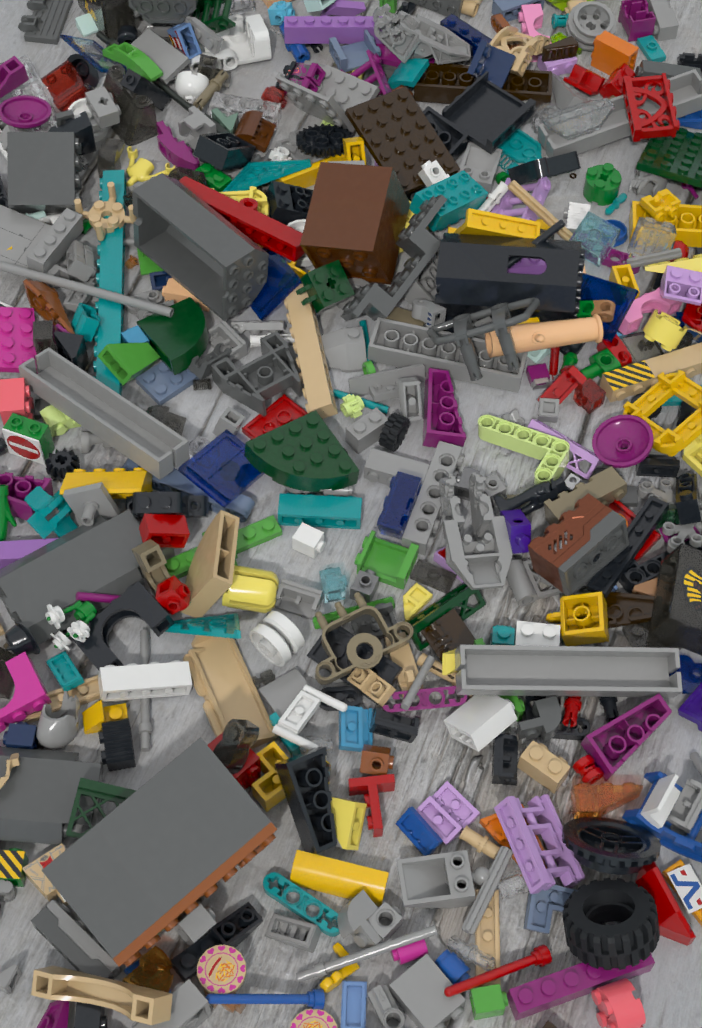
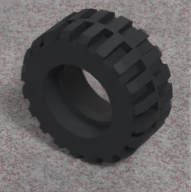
(611, 944)

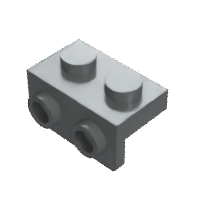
(368, 624)

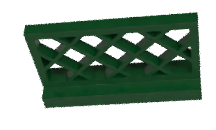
(95, 790)

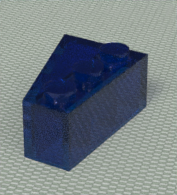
(399, 504)

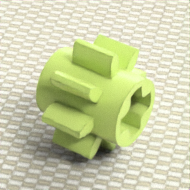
(352, 406)

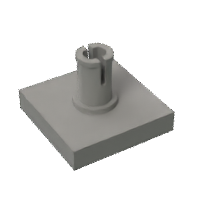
(91, 502)

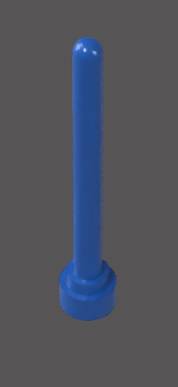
(313, 998)

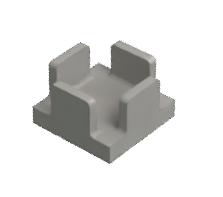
(198, 124)

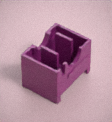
(636, 19)

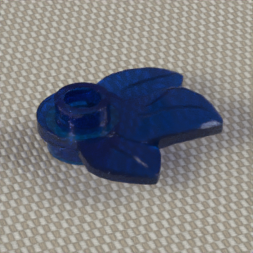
(689, 680)

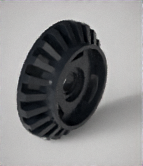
(610, 844)

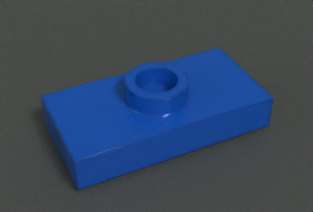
(419, 831)

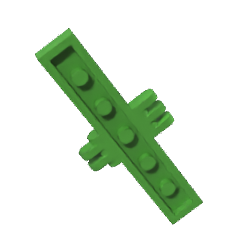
(247, 538)

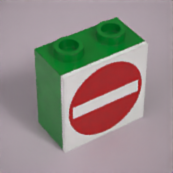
(28, 438)

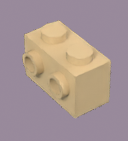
(544, 766)

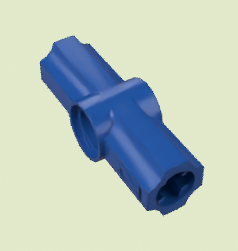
(298, 51)

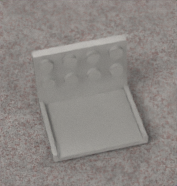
(334, 95)

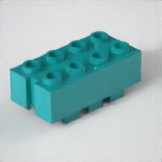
(461, 193)

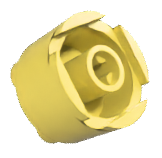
(664, 330)

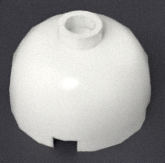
(190, 85)

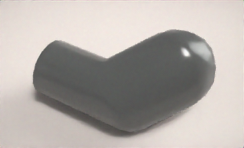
(257, 158)

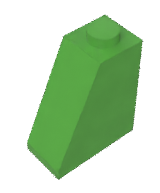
(128, 359)

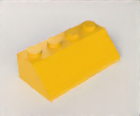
(118, 483)

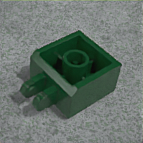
(326, 286)

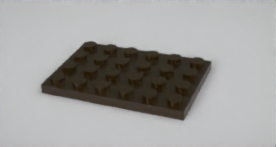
(400, 137)

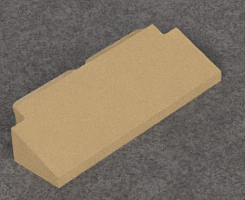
(226, 686)

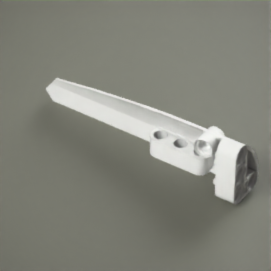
(240, 45)

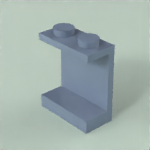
(352, 55)

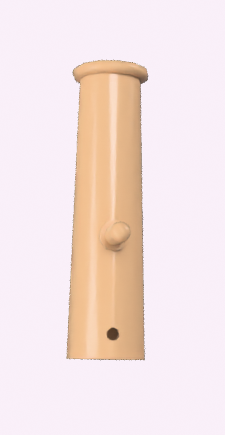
(548, 335)

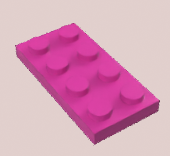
(16, 338)

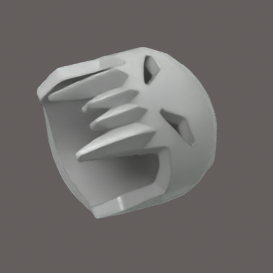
(647, 183)
(55, 729)

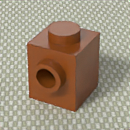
(376, 760)

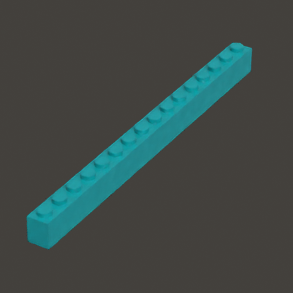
(112, 279)

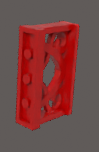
(638, 126)

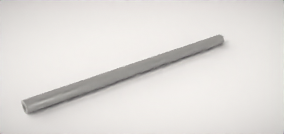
(86, 289)

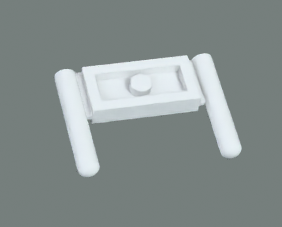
(300, 713)

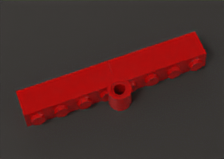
(249, 221)

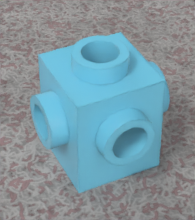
(279, 10)

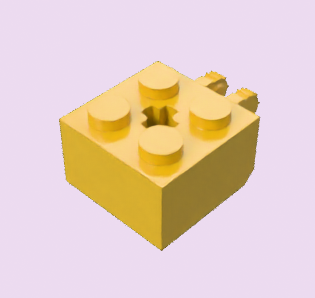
(582, 619)

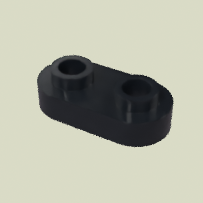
(342, 693)

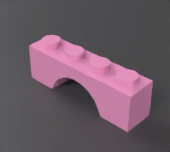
(531, 19)
(647, 304)

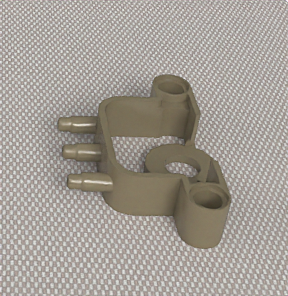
(391, 633)

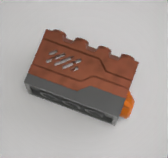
(579, 544)

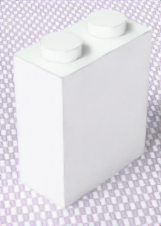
(480, 720)

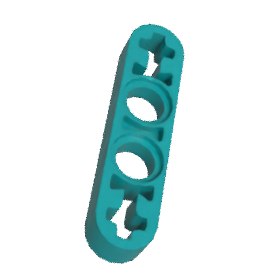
(300, 907)

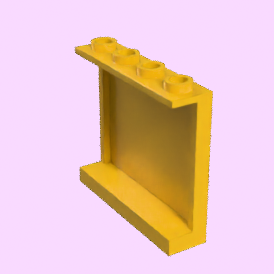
(493, 224)

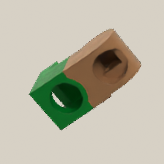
(603, 308)

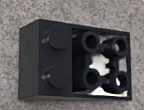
(288, 202)

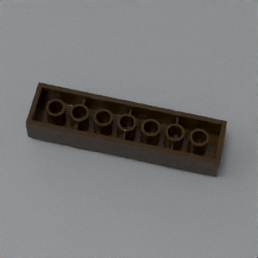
(446, 81)

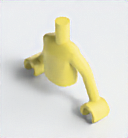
(142, 168)

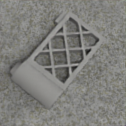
(524, 585)

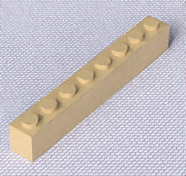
(311, 355)

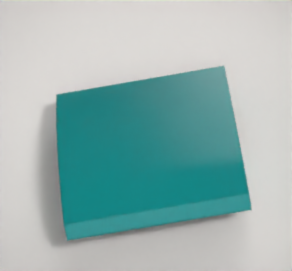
(408, 73)

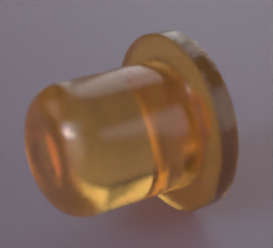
(131, 262)

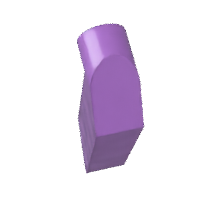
(344, 8)

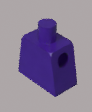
(519, 531)

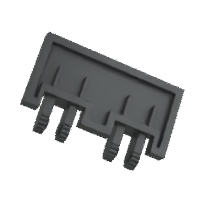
(46, 21)

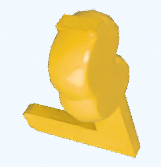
(336, 978)

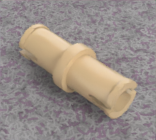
(479, 842)

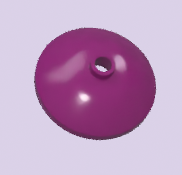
(25, 112)
(619, 433)

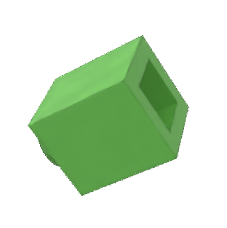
(488, 1001)

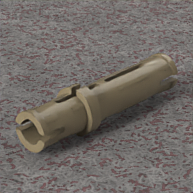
(215, 85)

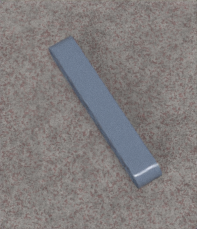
(177, 482)

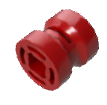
(588, 770)

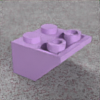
(681, 285)

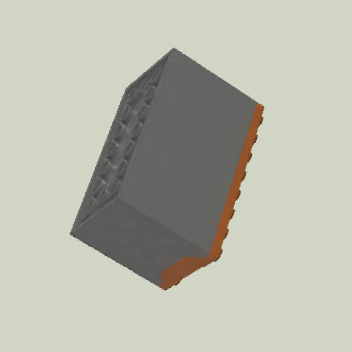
(160, 853)

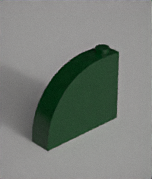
(178, 337)

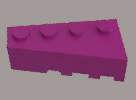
(441, 415)
(19, 488)
(621, 737)

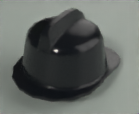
(85, 69)
(20, 640)

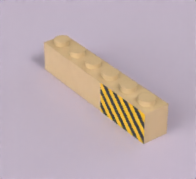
(643, 375)

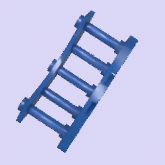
(680, 844)

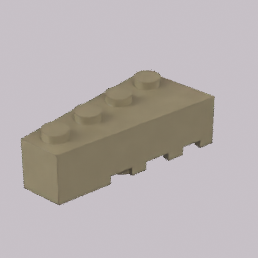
(603, 486)

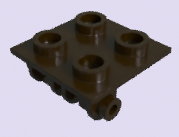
(447, 633)

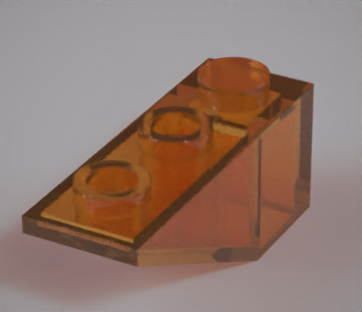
(601, 799)

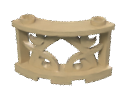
(530, 47)

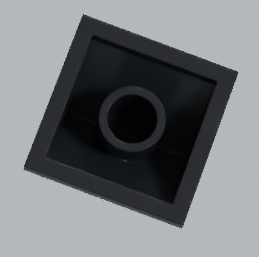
(72, 348)

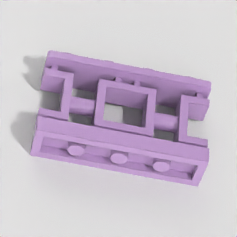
(526, 847)

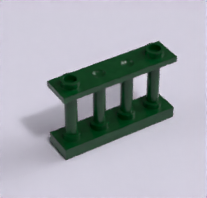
(217, 22)

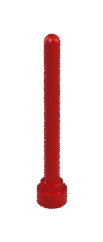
(539, 956)

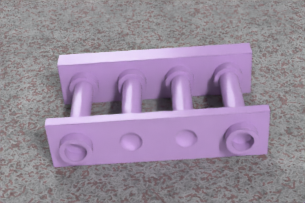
(540, 192)

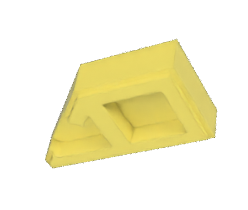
(415, 600)

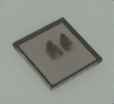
(640, 347)

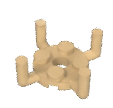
(106, 208)

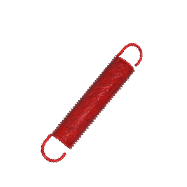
(554, 359)

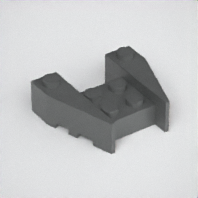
(260, 377)

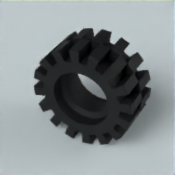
(394, 431)

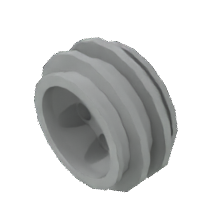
(586, 30)

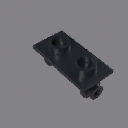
(689, 59)

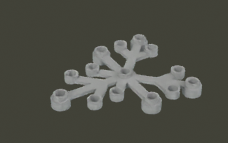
(646, 490)

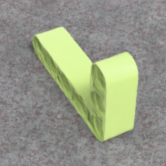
(532, 443)

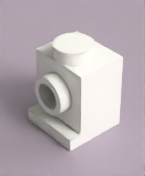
(432, 173)

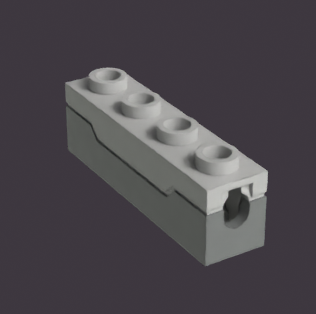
(73, 942)

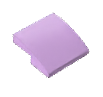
(448, 812)

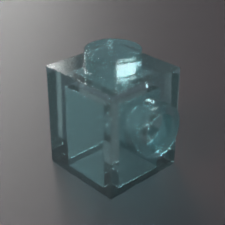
(332, 584)

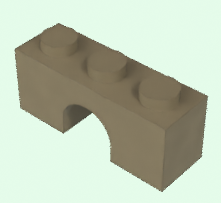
(151, 563)

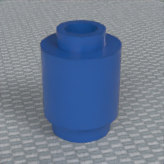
(453, 967)

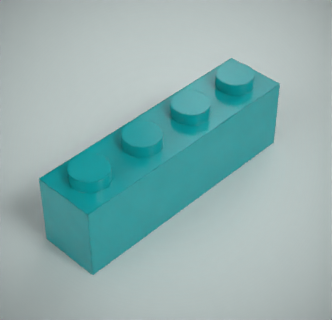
(320, 511)

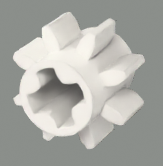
(279, 154)

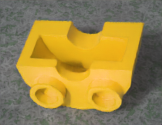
(661, 206)

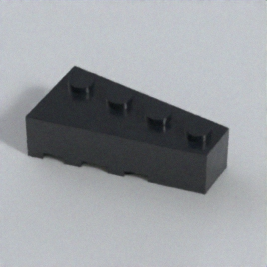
(83, 130)
(309, 798)

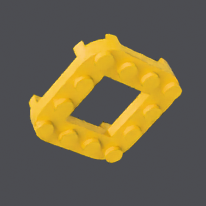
(671, 384)

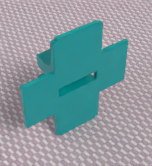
(43, 505)

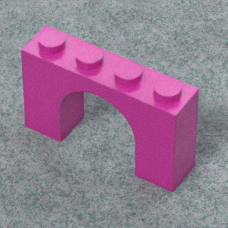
(29, 691)

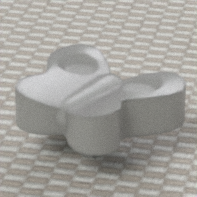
(514, 417)

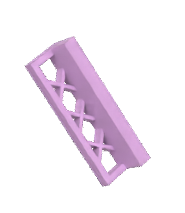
(575, 448)

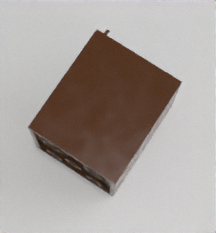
(356, 220)

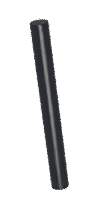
(541, 238)

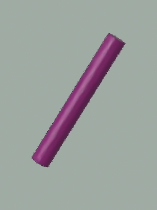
(95, 597)

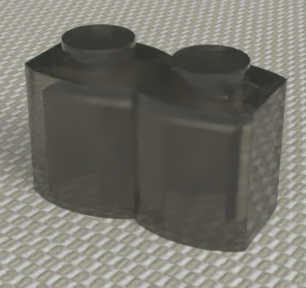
(235, 743)

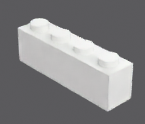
(144, 680)

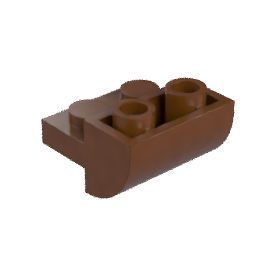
(255, 129)

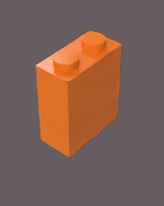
(612, 52)

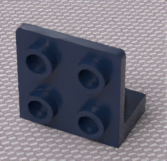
(492, 60)

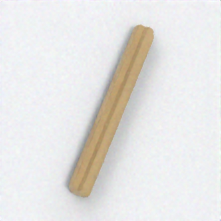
(537, 208)

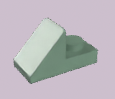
(229, 123)

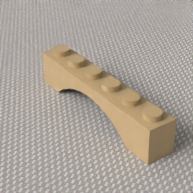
(133, 1001)

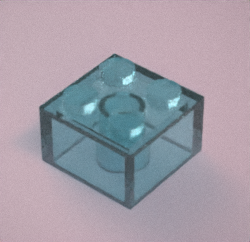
(596, 237)

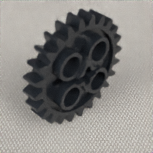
(322, 140)

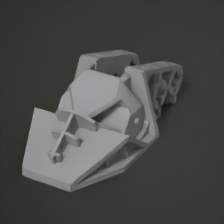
(418, 37)
(488, 557)

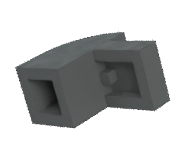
(546, 720)

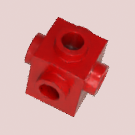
(173, 595)

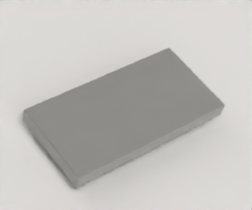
(162, 54)

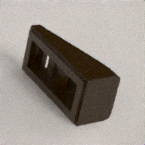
(560, 50)

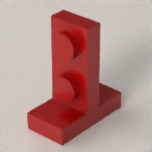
(564, 384)
(370, 787)

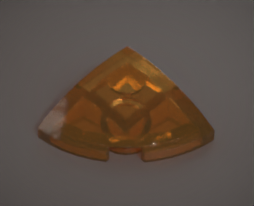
(152, 971)

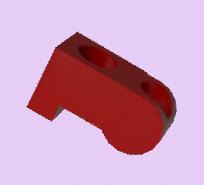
(618, 349)

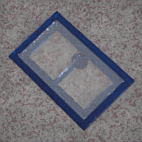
(91, 52)

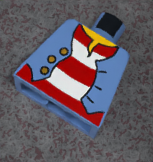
(183, 38)

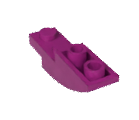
(175, 151)

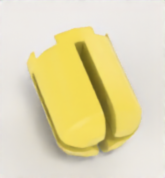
(252, 590)

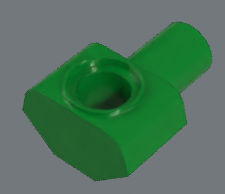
(600, 363)

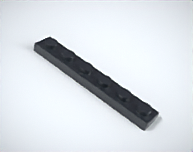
(638, 533)

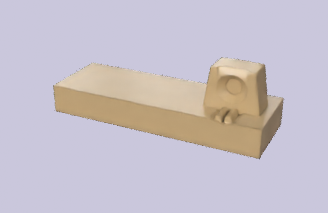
(405, 659)

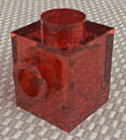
(589, 396)

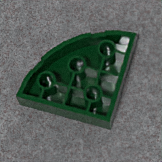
(303, 456)

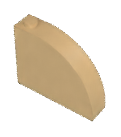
(212, 564)

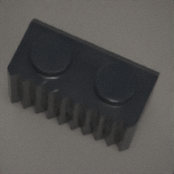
(118, 745)

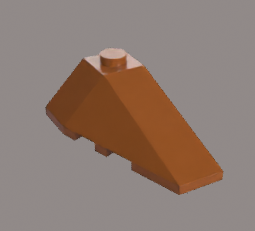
(46, 303)

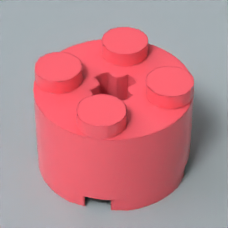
(618, 1006)

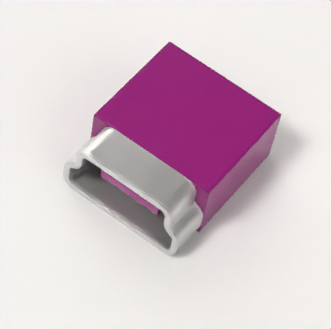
(538, 376)

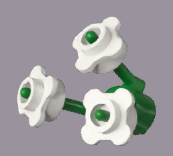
(79, 630)

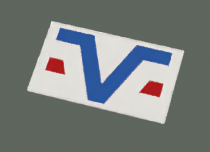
(687, 887)

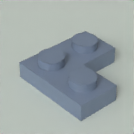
(542, 905)

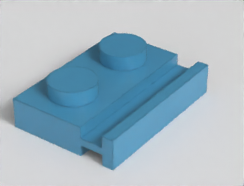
(354, 728)

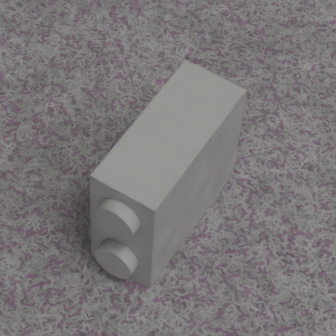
(423, 997)

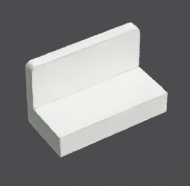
(661, 801)

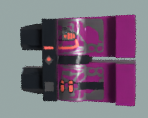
(303, 75)

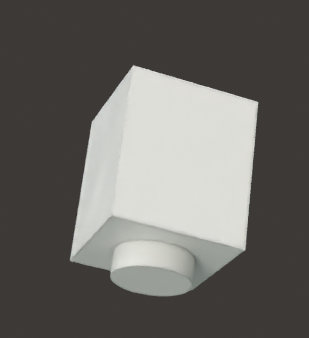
(308, 540)

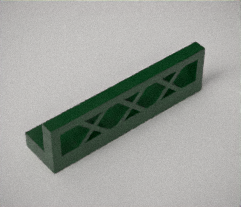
(443, 606)

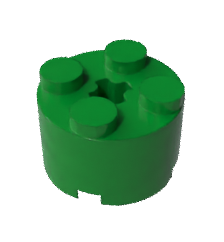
(602, 184)

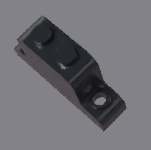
(167, 503)

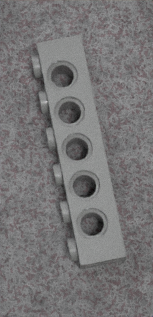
(447, 455)

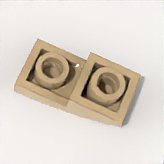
(371, 685)

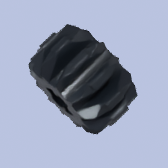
(61, 463)

